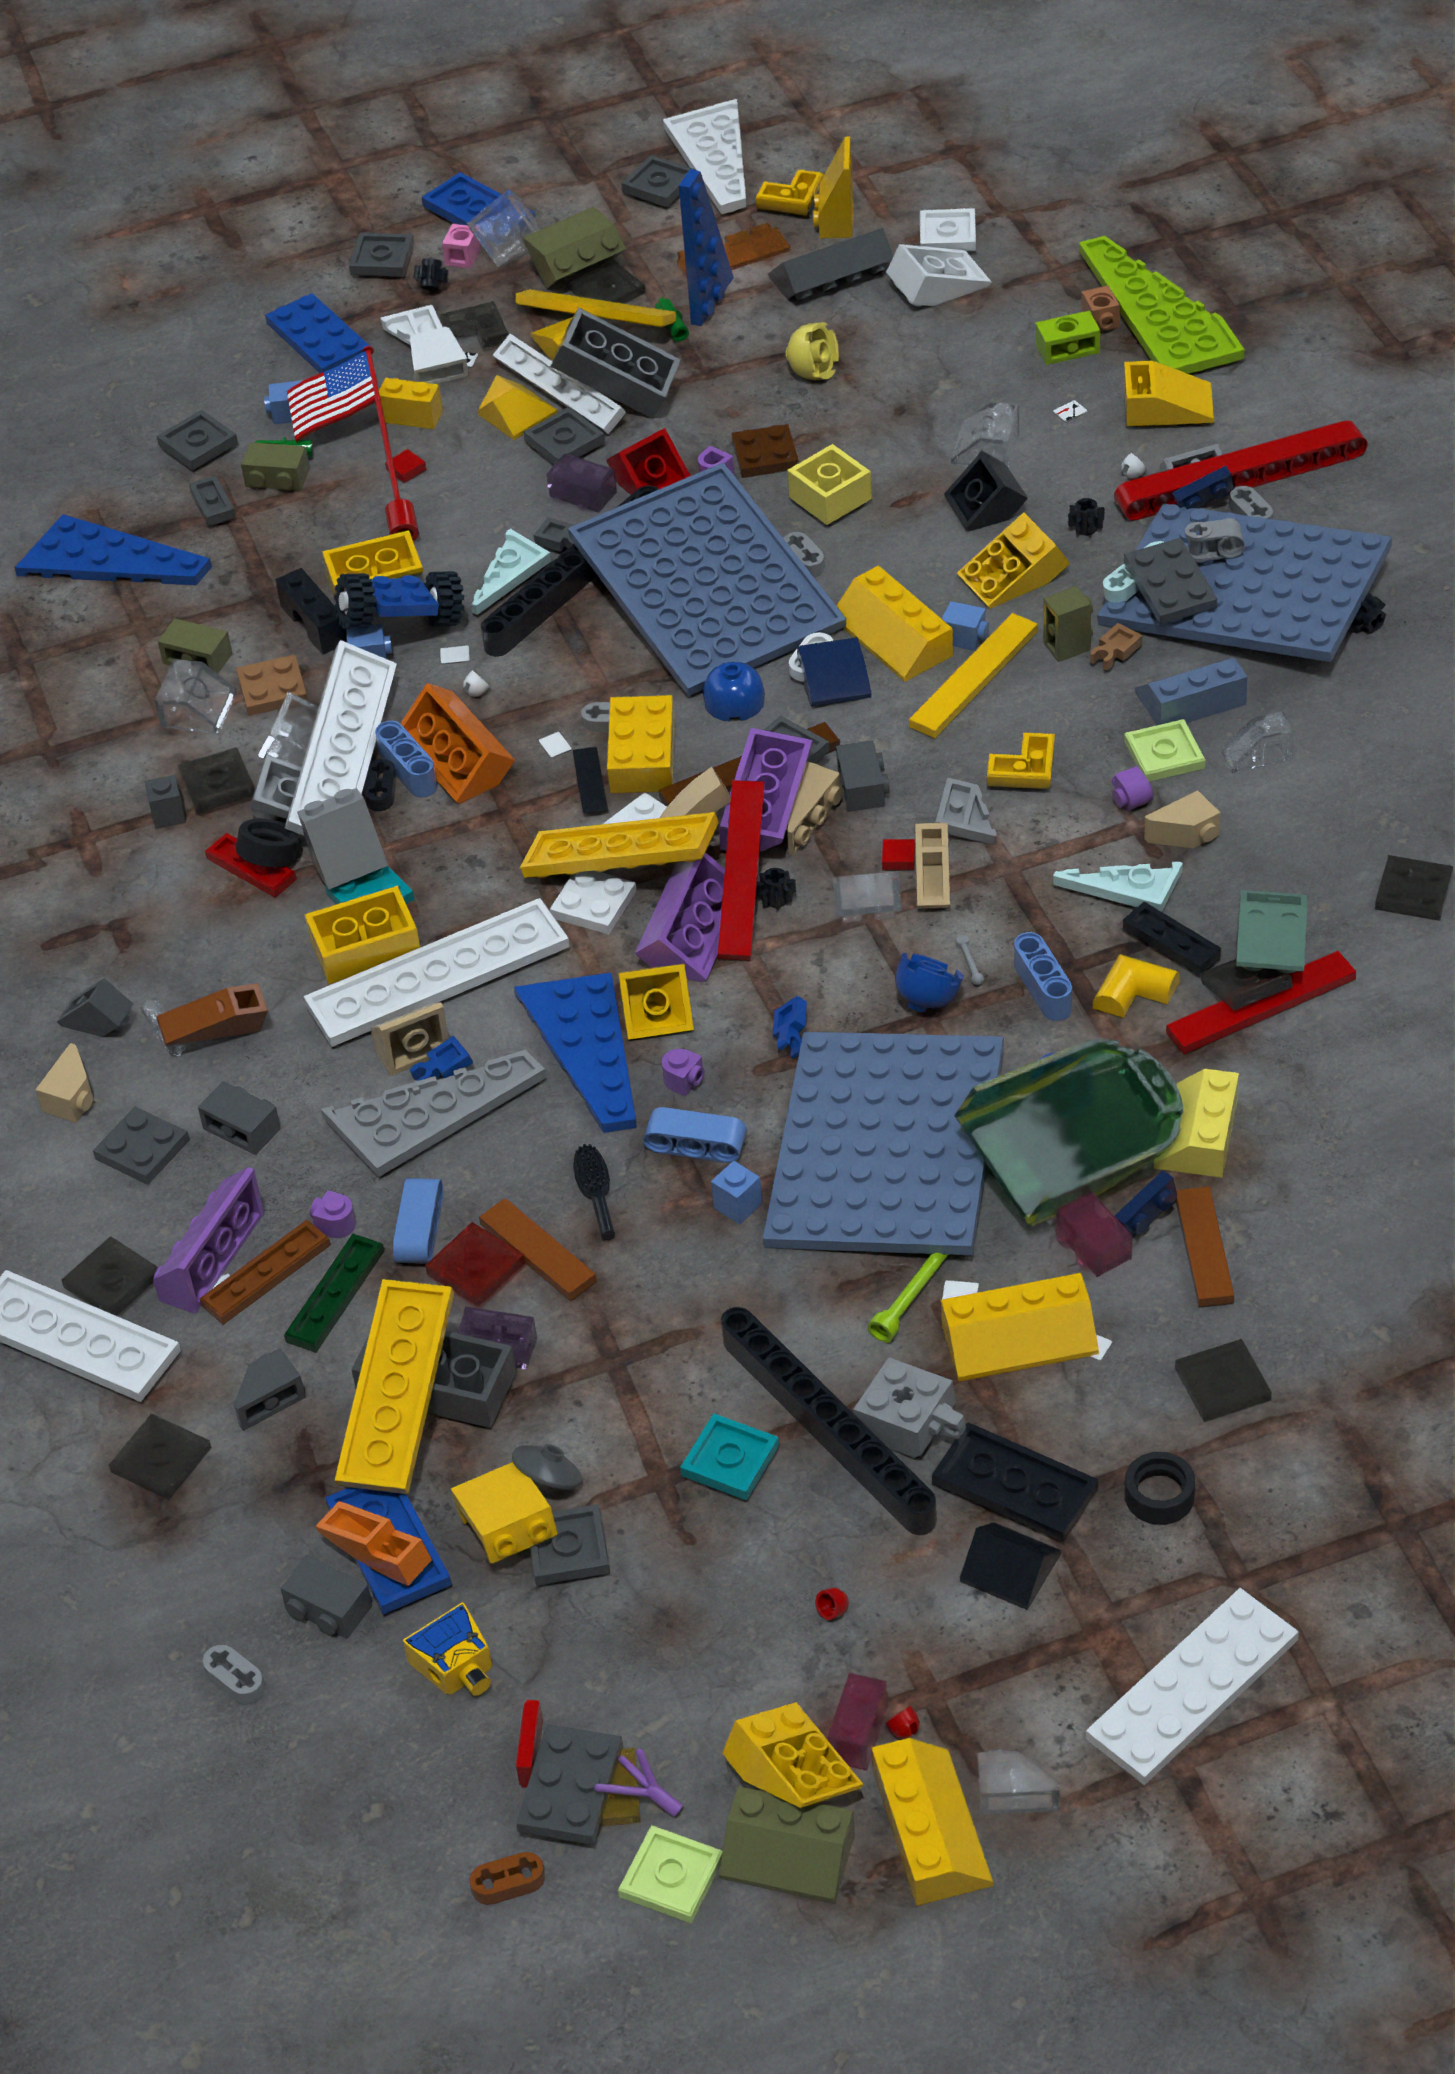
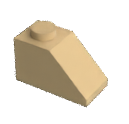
(1184, 822)
(66, 1087)

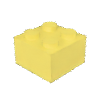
(829, 484)

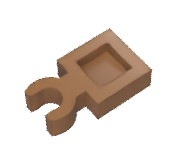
(1118, 643)

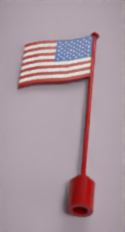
(337, 396)

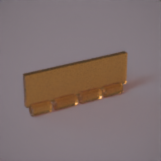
(747, 249)

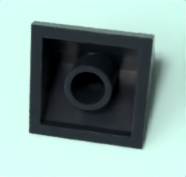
(1008, 1564)

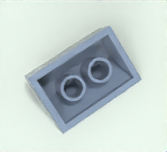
(1195, 693)

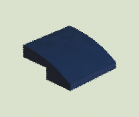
(834, 671)

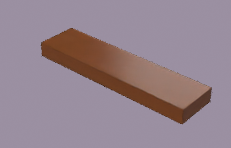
(1204, 1247)
(539, 1249)
(264, 1272)

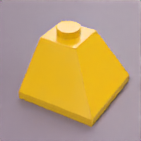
(655, 1001)

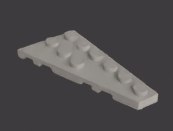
(426, 1111)

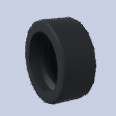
(266, 843)
(1160, 1511)

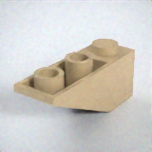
(816, 796)

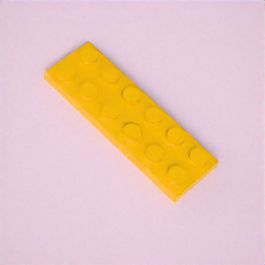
(619, 845)
(394, 1386)

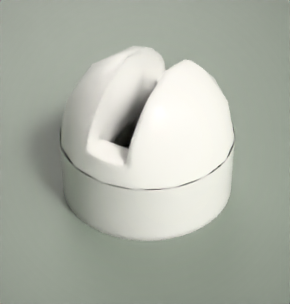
(1133, 467)
(475, 685)

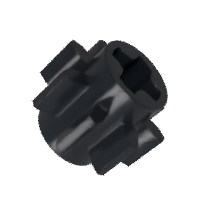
(430, 274)
(1086, 516)
(1370, 614)
(775, 887)

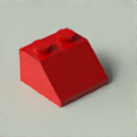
(648, 462)

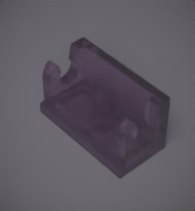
(502, 1328)

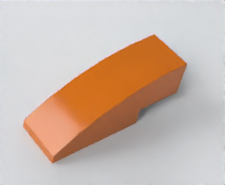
(375, 1542)

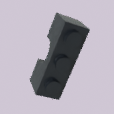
(306, 601)

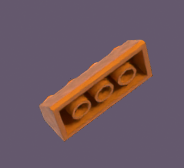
(462, 748)

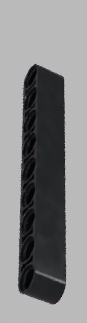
(541, 597)
(829, 1421)

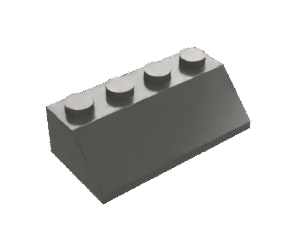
(833, 264)

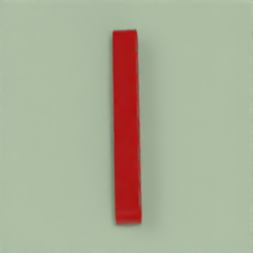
(1247, 466)

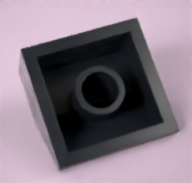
(985, 493)

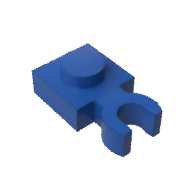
(442, 1061)

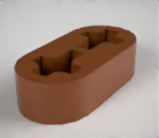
(507, 1878)

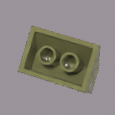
(573, 246)
(786, 1845)

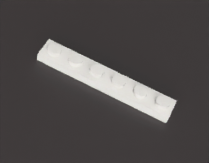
(563, 388)

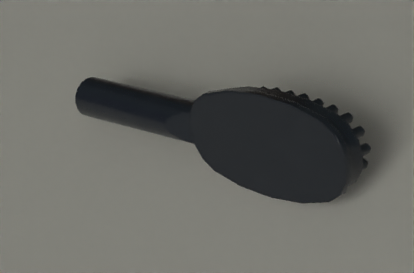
(594, 1183)

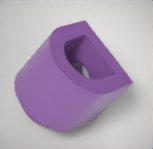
(713, 457)
(1131, 789)
(682, 1070)
(333, 1215)

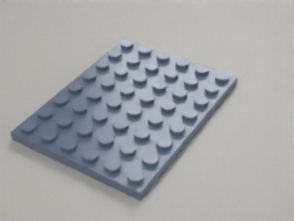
(705, 576)
(1284, 593)
(877, 1146)

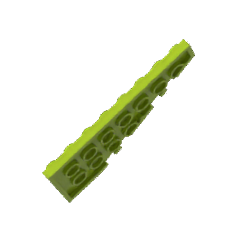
(1160, 314)

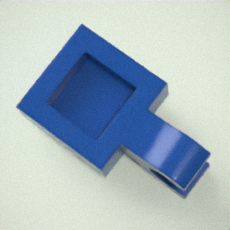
(788, 1022)

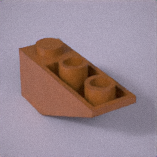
(217, 1015)

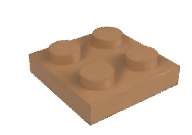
(268, 682)

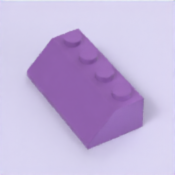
(780, 764)
(686, 919)
(210, 1242)

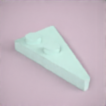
(513, 565)
(1124, 883)

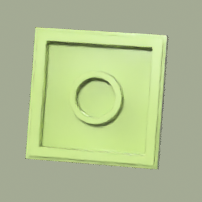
(1164, 750)
(671, 1874)

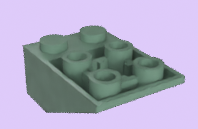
(1271, 931)

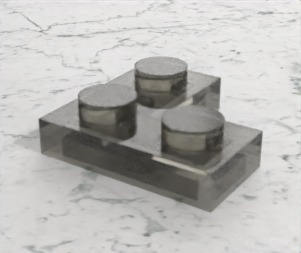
(482, 319)

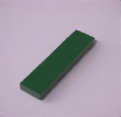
(334, 1293)

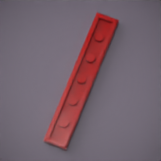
(741, 870)
(1221, 1020)

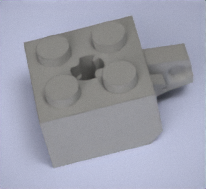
(909, 1408)

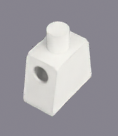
(436, 355)

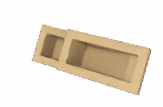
(702, 795)
(932, 865)

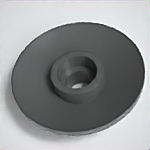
(547, 1466)

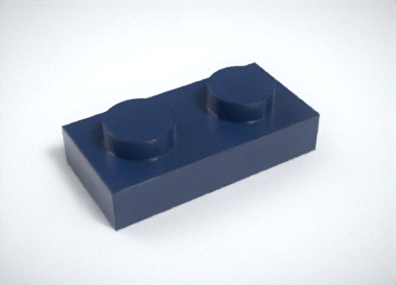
(1205, 489)
(1147, 1204)

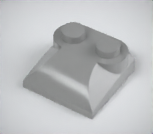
(275, 789)

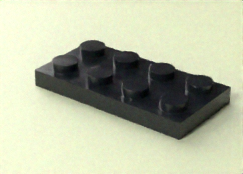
(1015, 1481)

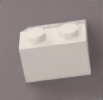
(935, 274)

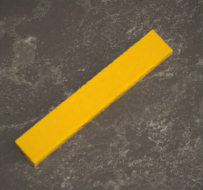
(599, 308)
(973, 675)

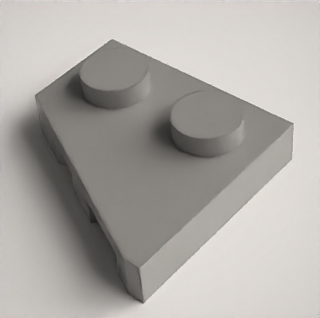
(965, 812)

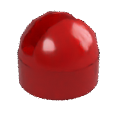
(831, 1598)
(904, 1723)

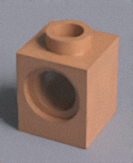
(1102, 307)

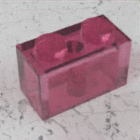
(1093, 1234)
(859, 1719)

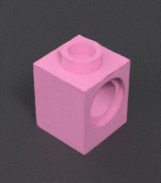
(460, 247)

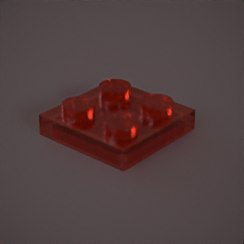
(475, 1264)

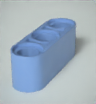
(410, 761)
(1043, 976)
(695, 1134)
(418, 1220)

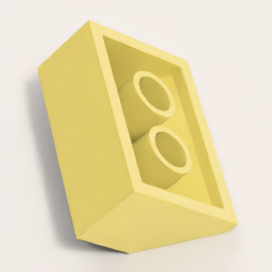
(1205, 1125)

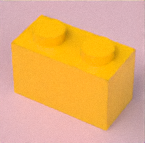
(411, 403)

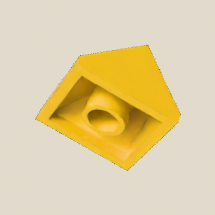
(513, 407)

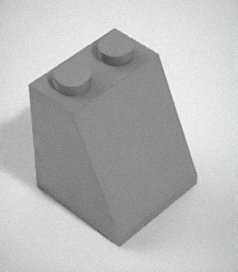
(341, 838)

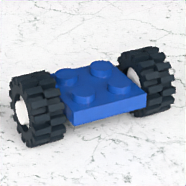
(406, 596)

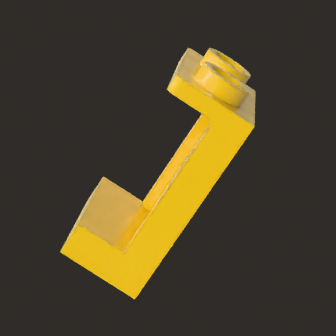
(505, 1511)

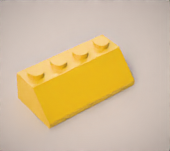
(895, 624)
(1019, 1327)
(929, 1820)

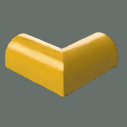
(791, 198)
(1027, 770)
(1132, 978)

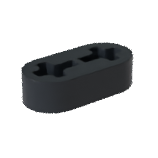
(385, 784)

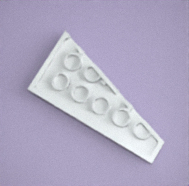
(712, 145)

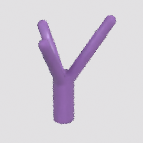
(651, 1790)

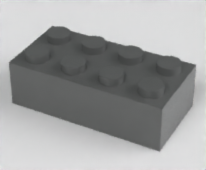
(615, 363)
(468, 1380)

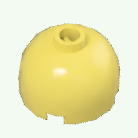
(813, 351)

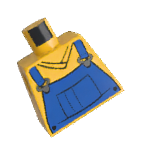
(451, 1652)

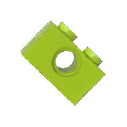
(1067, 337)

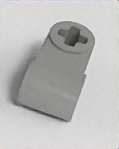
(1216, 539)

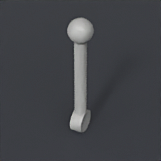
(963, 942)

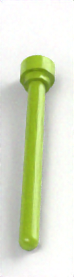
(886, 1323)

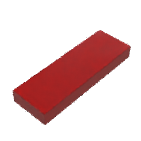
(268, 879)

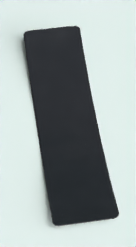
(589, 780)

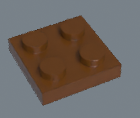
(764, 450)

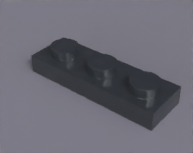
(1171, 938)

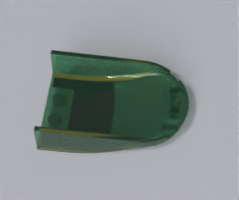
(1072, 1123)

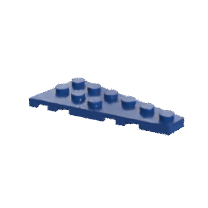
(704, 250)
(105, 554)
(585, 1037)

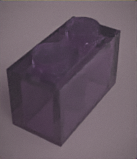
(581, 483)

